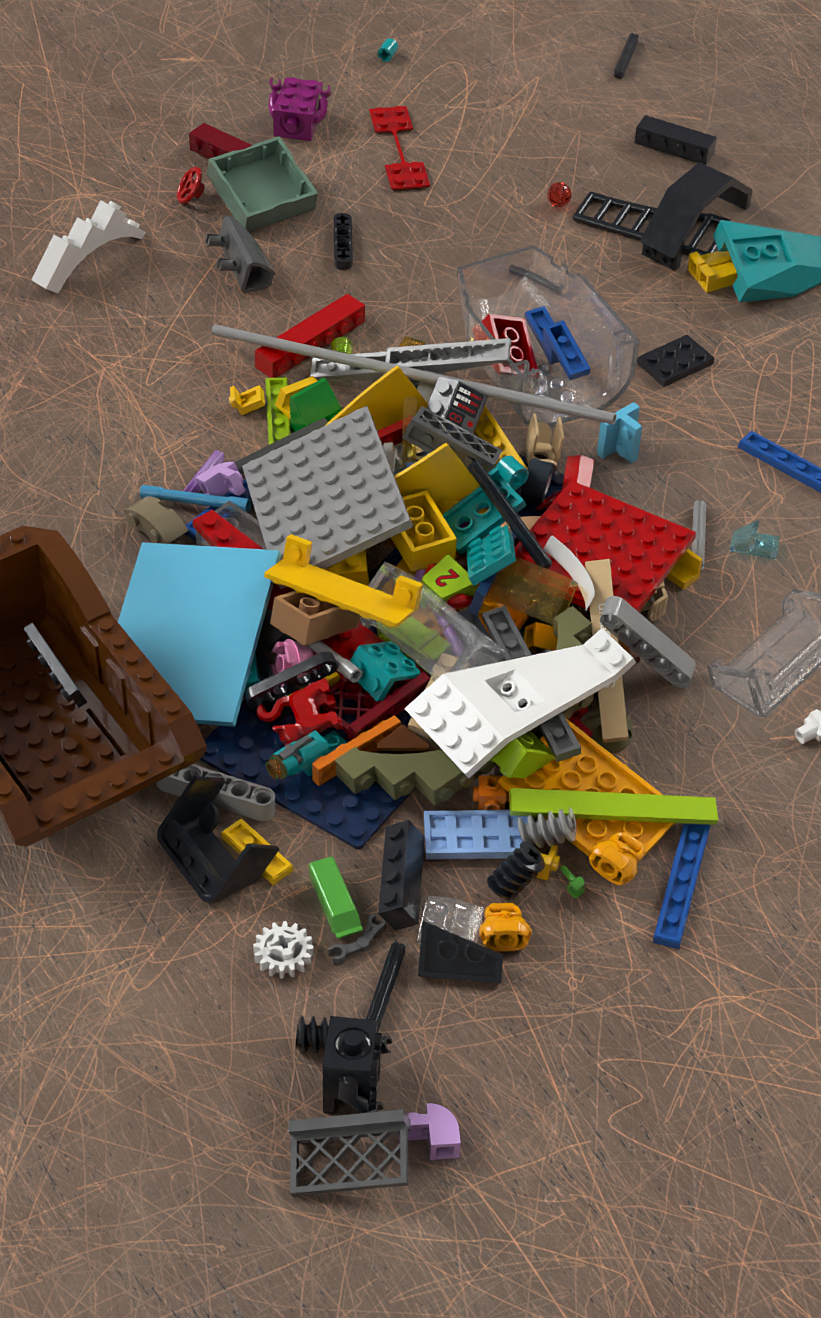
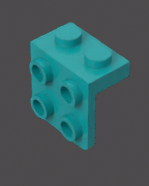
(381, 667)

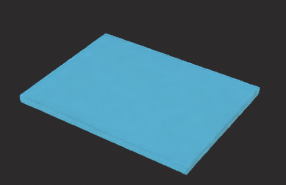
(200, 620)

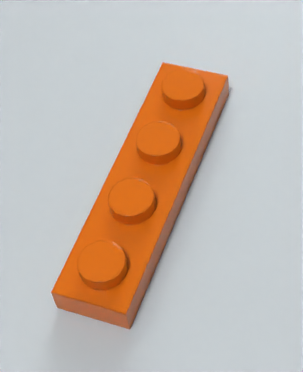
(324, 767)

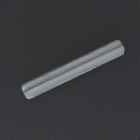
(699, 527)

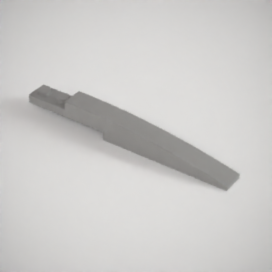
(434, 357)

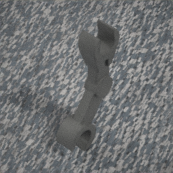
(361, 944)

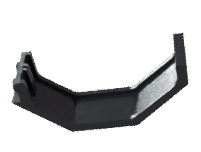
(681, 208)

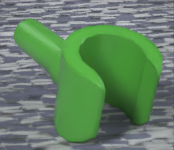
(576, 885)

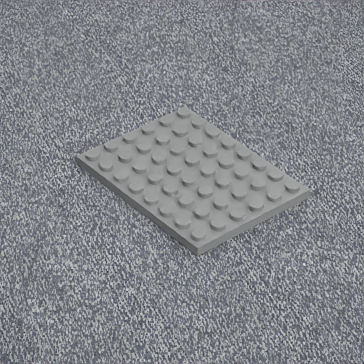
(329, 491)

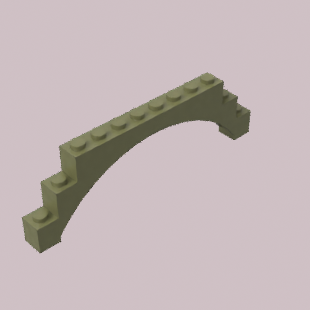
(434, 771)

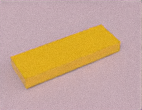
(241, 834)

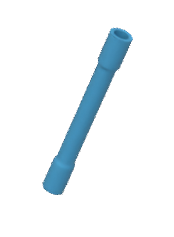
(193, 498)

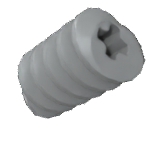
(548, 830)

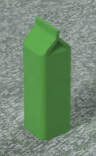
(334, 897)

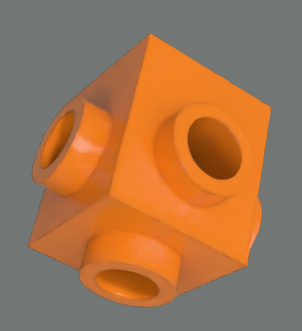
(489, 793)

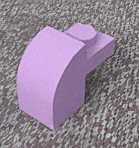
(221, 480)
(439, 1128)

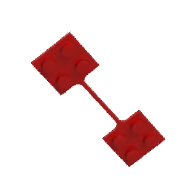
(403, 174)

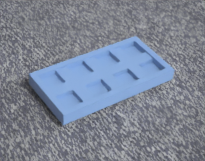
(471, 834)

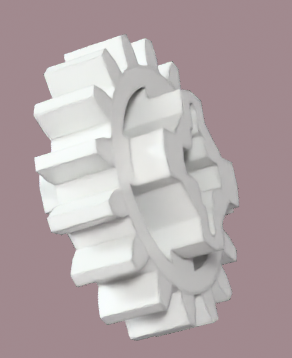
(283, 949)

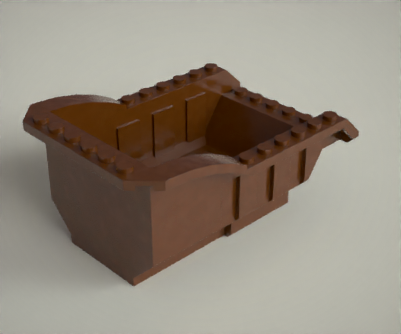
(64, 754)

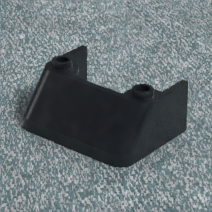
(199, 854)

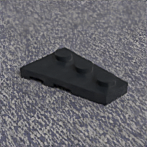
(456, 957)

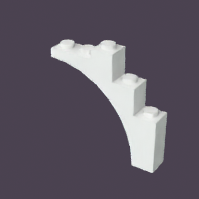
(85, 236)

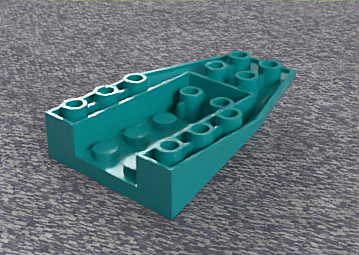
(770, 260)

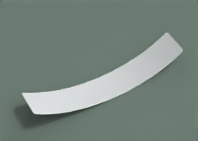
(572, 566)

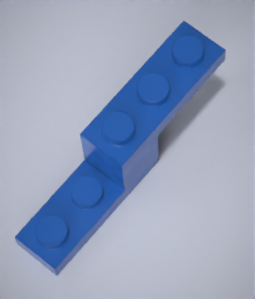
(557, 343)

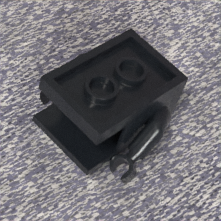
(353, 1064)

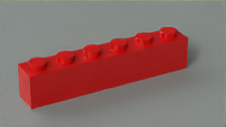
(316, 331)

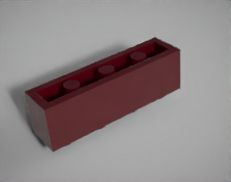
(213, 142)

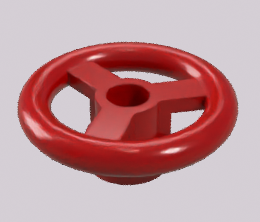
(190, 185)

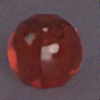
(559, 194)

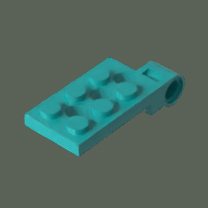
(508, 477)

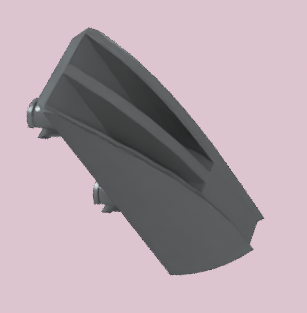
(242, 256)

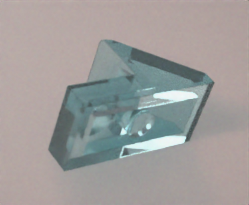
(748, 541)

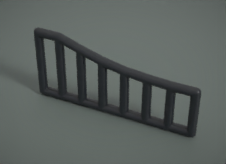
(645, 212)

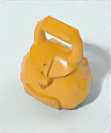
(616, 859)
(504, 928)

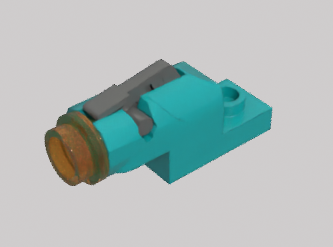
(301, 754)

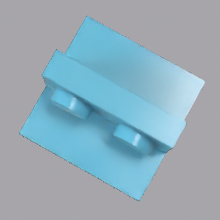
(622, 436)

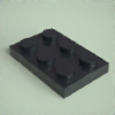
(675, 360)

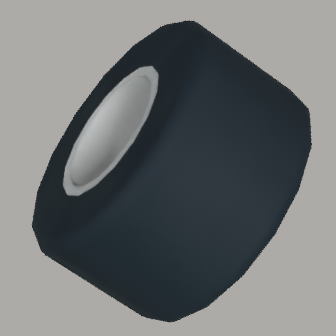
(538, 480)

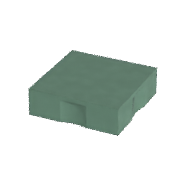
(262, 184)

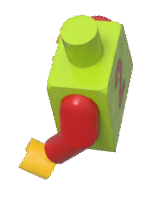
(452, 584)

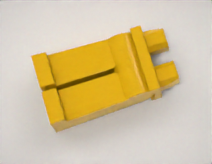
(712, 270)

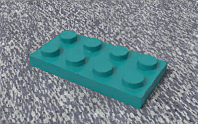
(490, 554)

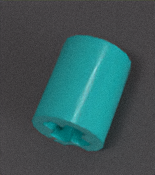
(387, 49)

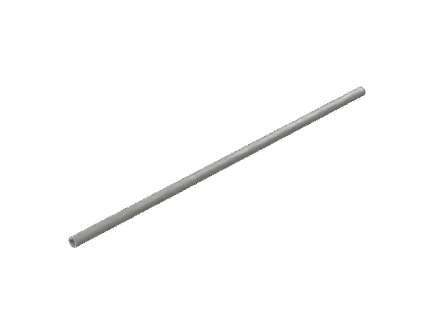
(414, 374)

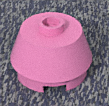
(289, 654)

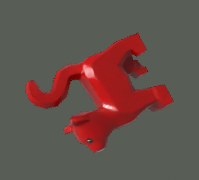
(306, 707)

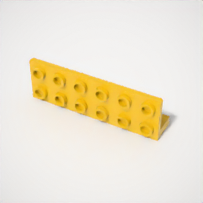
(345, 593)

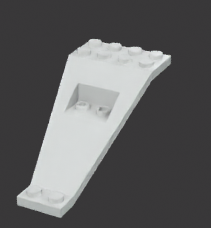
(476, 717)

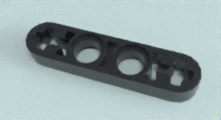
(343, 241)
(322, 663)

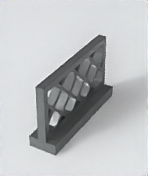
(424, 435)
(354, 1128)

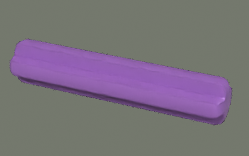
(215, 459)

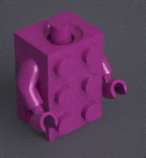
(297, 107)

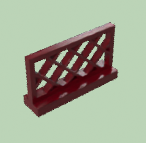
(390, 706)

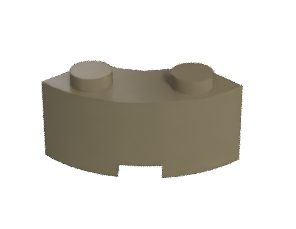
(155, 521)

